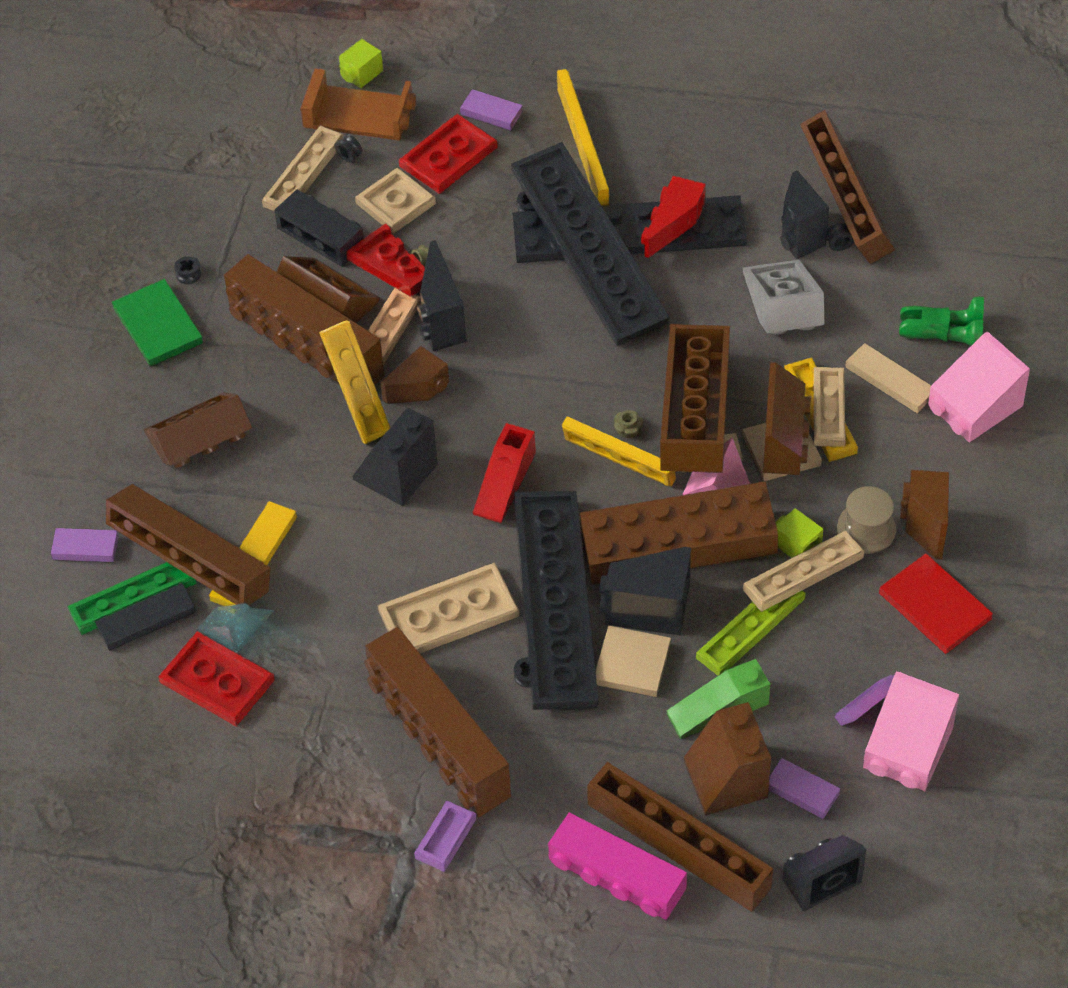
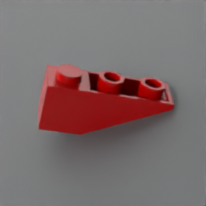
(678, 211)
(505, 472)

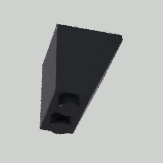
(400, 458)
(648, 591)

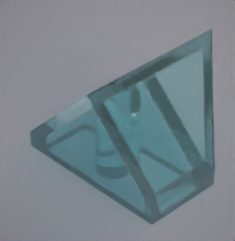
(233, 624)

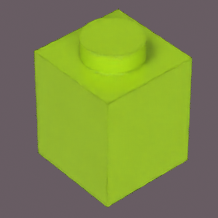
(361, 63)
(797, 533)

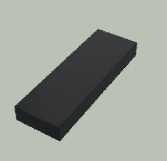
(145, 617)

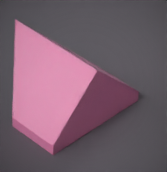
(732, 475)

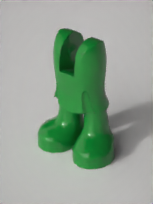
(936, 323)

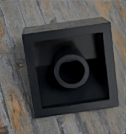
(803, 218)
(824, 871)

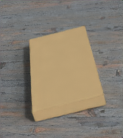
(451, 608)

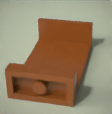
(356, 110)

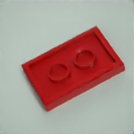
(448, 153)
(935, 603)
(216, 678)

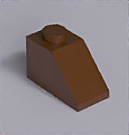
(416, 378)

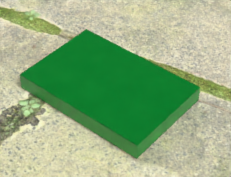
(157, 322)

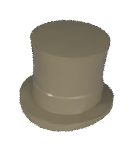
(869, 519)

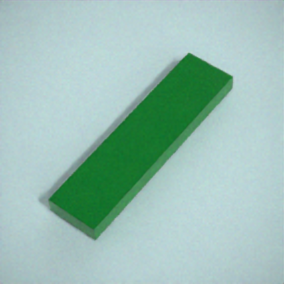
(126, 594)

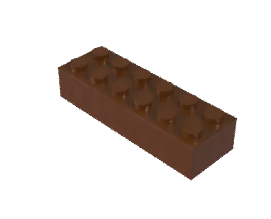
(292, 316)
(695, 399)
(714, 523)
(437, 722)

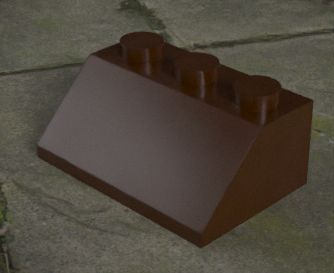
(328, 286)
(785, 423)
(199, 429)

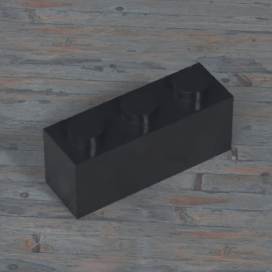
(318, 226)

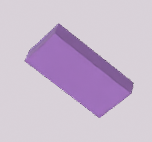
(491, 109)
(84, 545)
(864, 701)
(803, 788)
(445, 836)

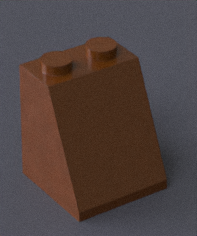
(729, 761)

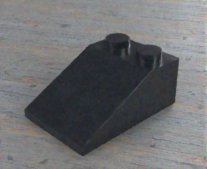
(441, 304)

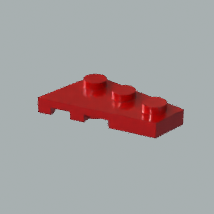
(388, 260)

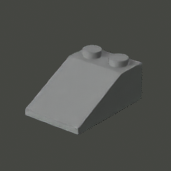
(785, 296)

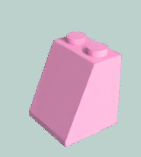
(980, 388)
(911, 731)

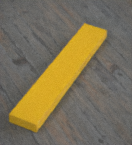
(582, 137)

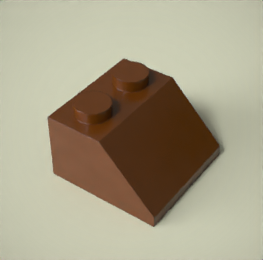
(926, 509)

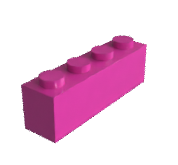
(617, 866)

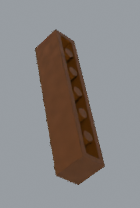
(847, 187)
(187, 545)
(680, 836)

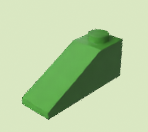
(729, 689)

